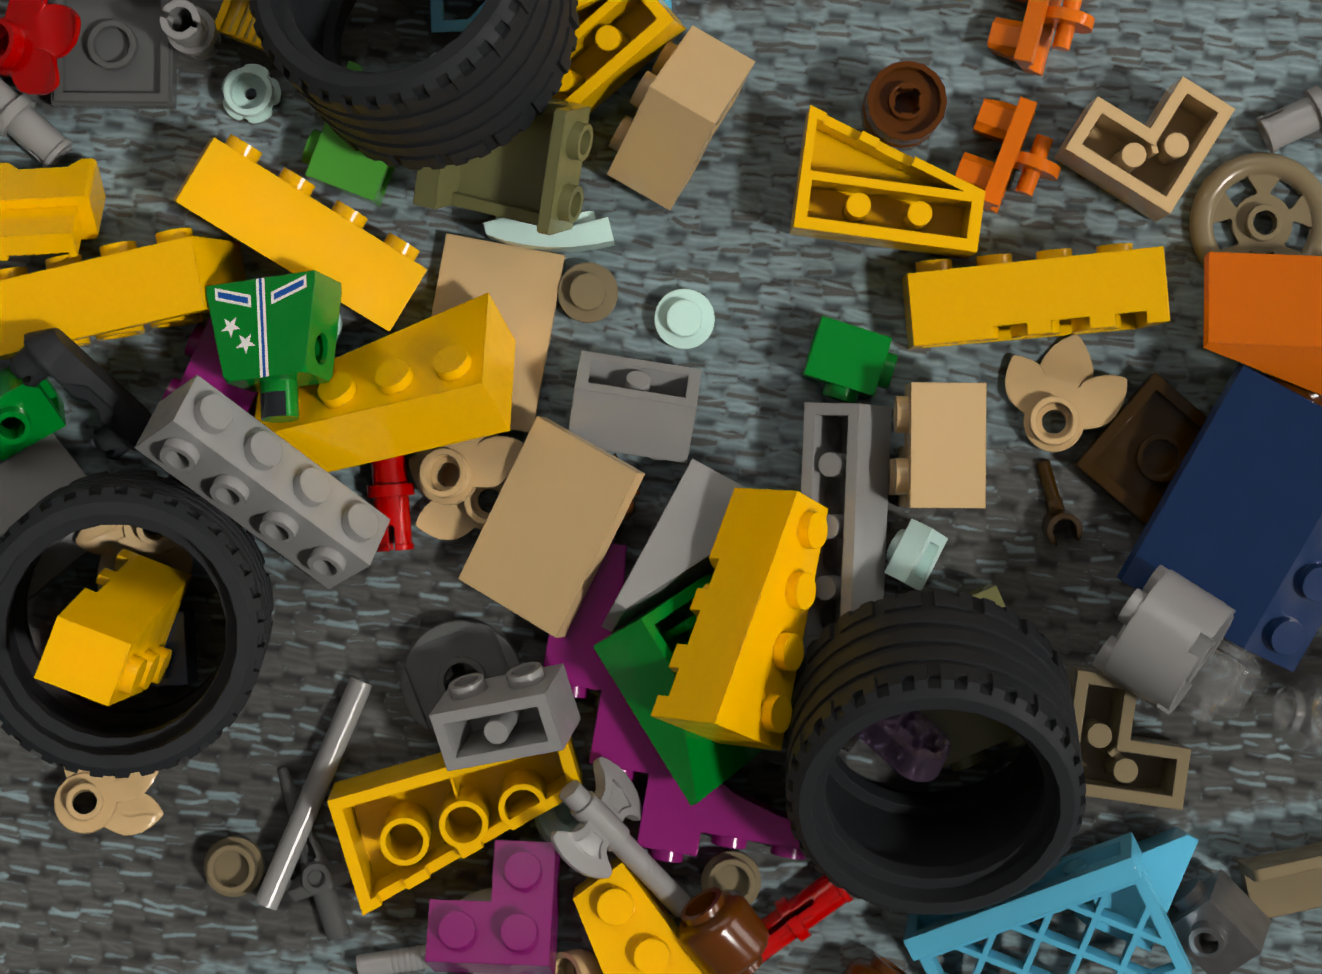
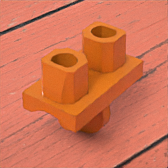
(1030, 40)
(1009, 126)

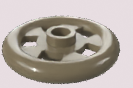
(1262, 173)

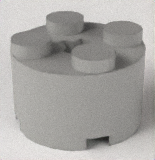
(1164, 638)

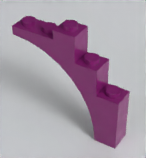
(668, 821)

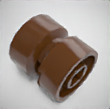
(904, 105)

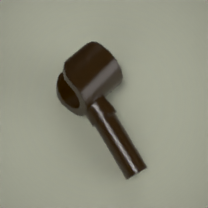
(1054, 504)

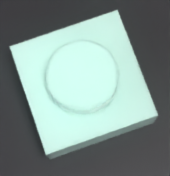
(914, 554)

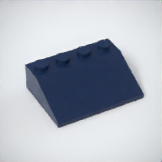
(1248, 517)

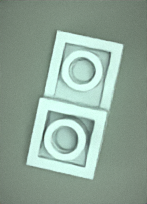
(584, 236)

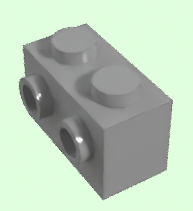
(635, 406)
(505, 715)

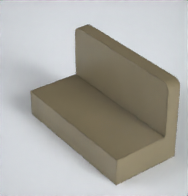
(1284, 880)

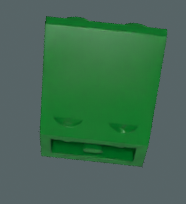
(638, 663)

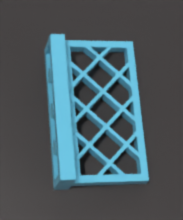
(1070, 886)

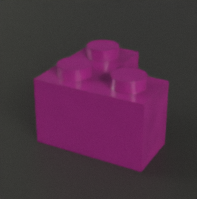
(512, 930)

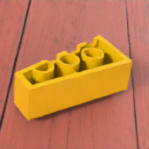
(299, 232)
(1035, 298)
(750, 622)
(421, 817)
(630, 926)

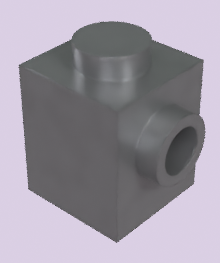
(1218, 923)

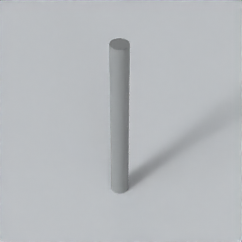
(313, 793)

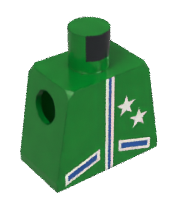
(276, 336)

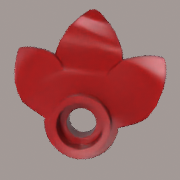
(33, 40)

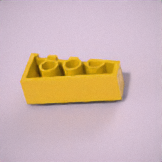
(117, 291)
(410, 391)

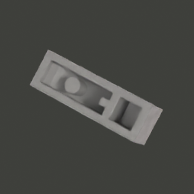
(678, 544)

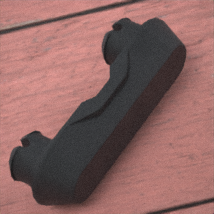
(56, 355)

